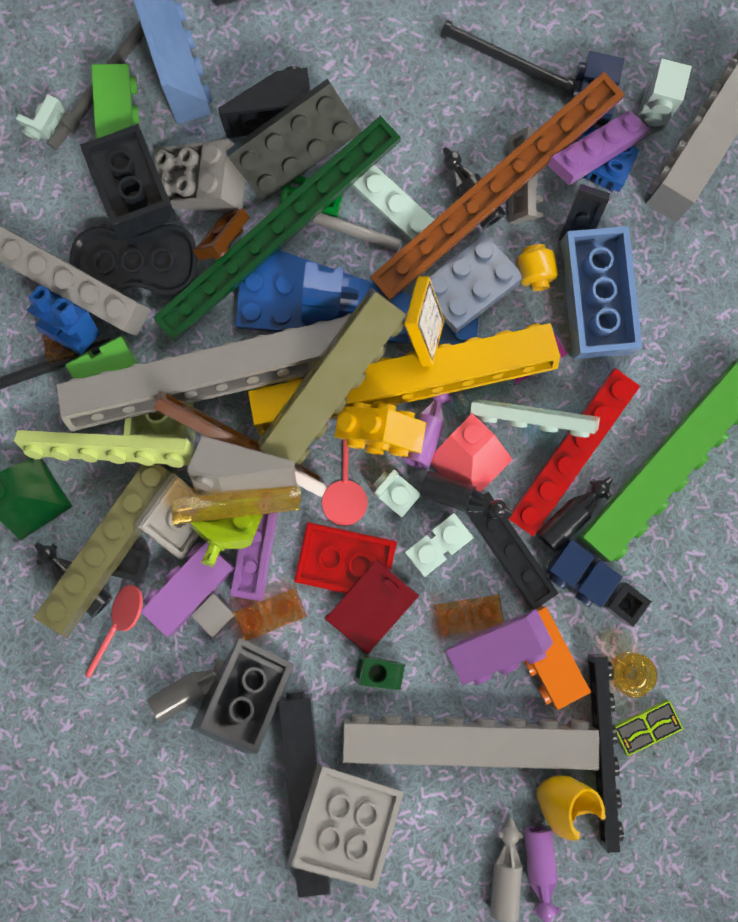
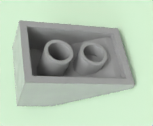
(229, 468)

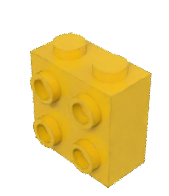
(380, 429)

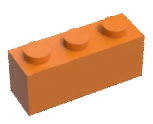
(558, 671)

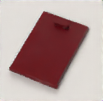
(372, 607)

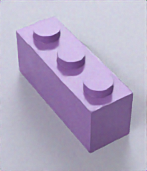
(185, 590)
(500, 648)

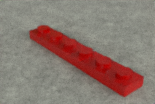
(572, 454)

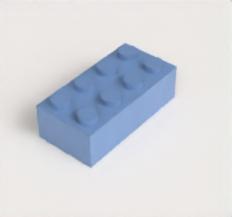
(600, 292)

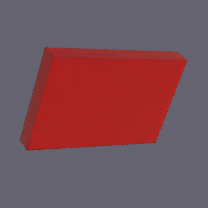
(339, 557)

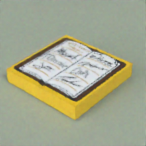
(424, 321)

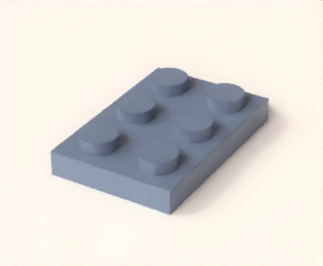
(473, 282)

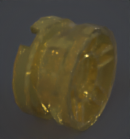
(646, 674)

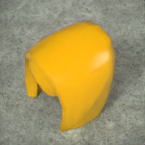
(563, 800)

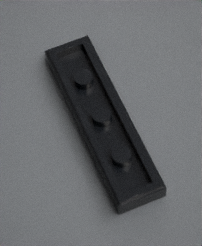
(514, 557)

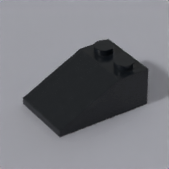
(263, 101)
(128, 182)
(243, 697)

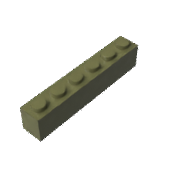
(332, 377)
(100, 554)

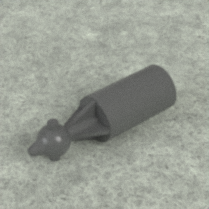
(183, 693)

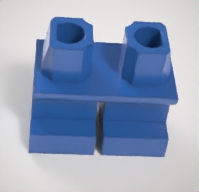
(327, 294)
(62, 320)

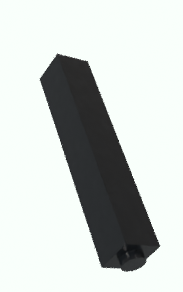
(300, 766)

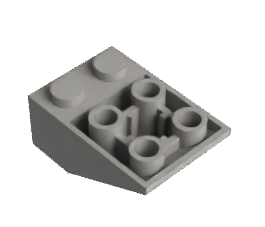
(200, 176)

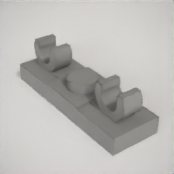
(523, 202)

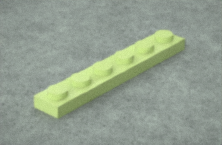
(111, 448)

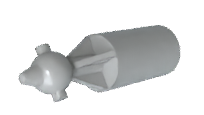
(507, 877)

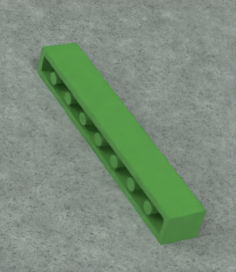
(665, 470)

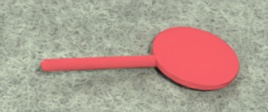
(344, 500)
(124, 615)

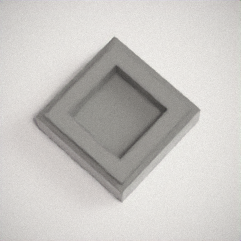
(213, 615)

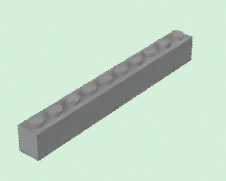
(195, 375)

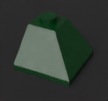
(30, 497)

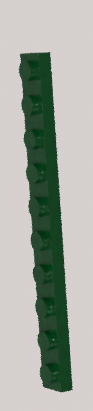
(277, 228)

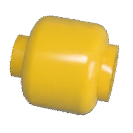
(537, 267)

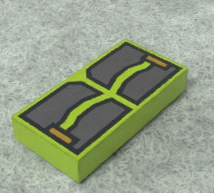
(648, 727)

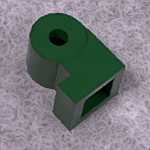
(379, 672)

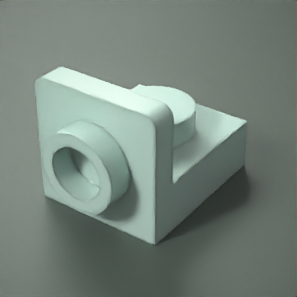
(45, 119)
(395, 492)

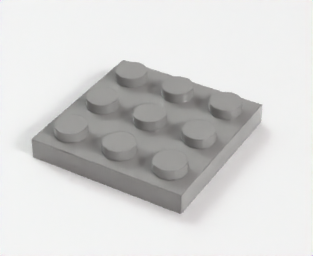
(345, 827)

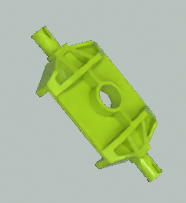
(226, 534)

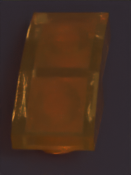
(270, 614)
(468, 614)

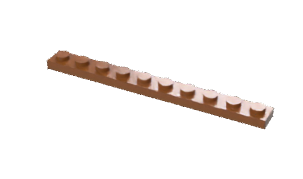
(497, 186)

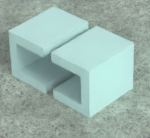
(664, 92)
(449, 538)

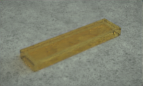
(235, 504)

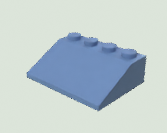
(173, 58)

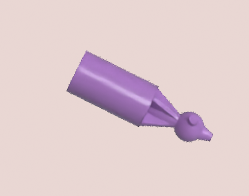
(434, 425)
(542, 868)

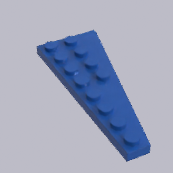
(273, 300)

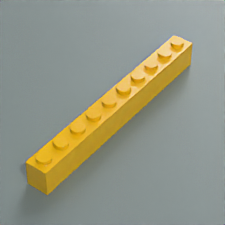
(454, 369)

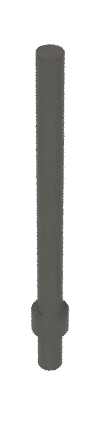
(70, 121)

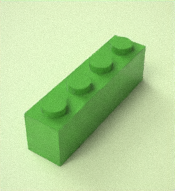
(114, 98)

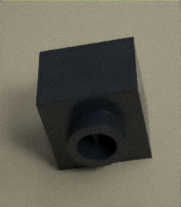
(637, 604)

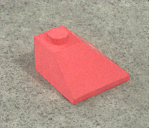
(471, 455)

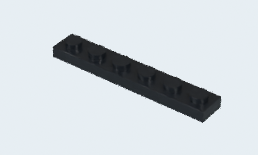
(602, 705)

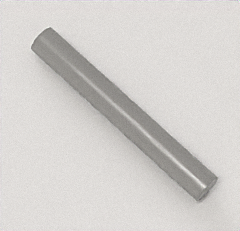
(357, 231)

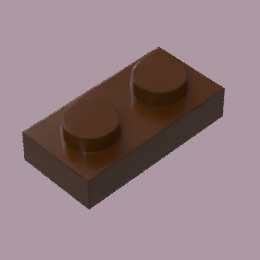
(221, 234)

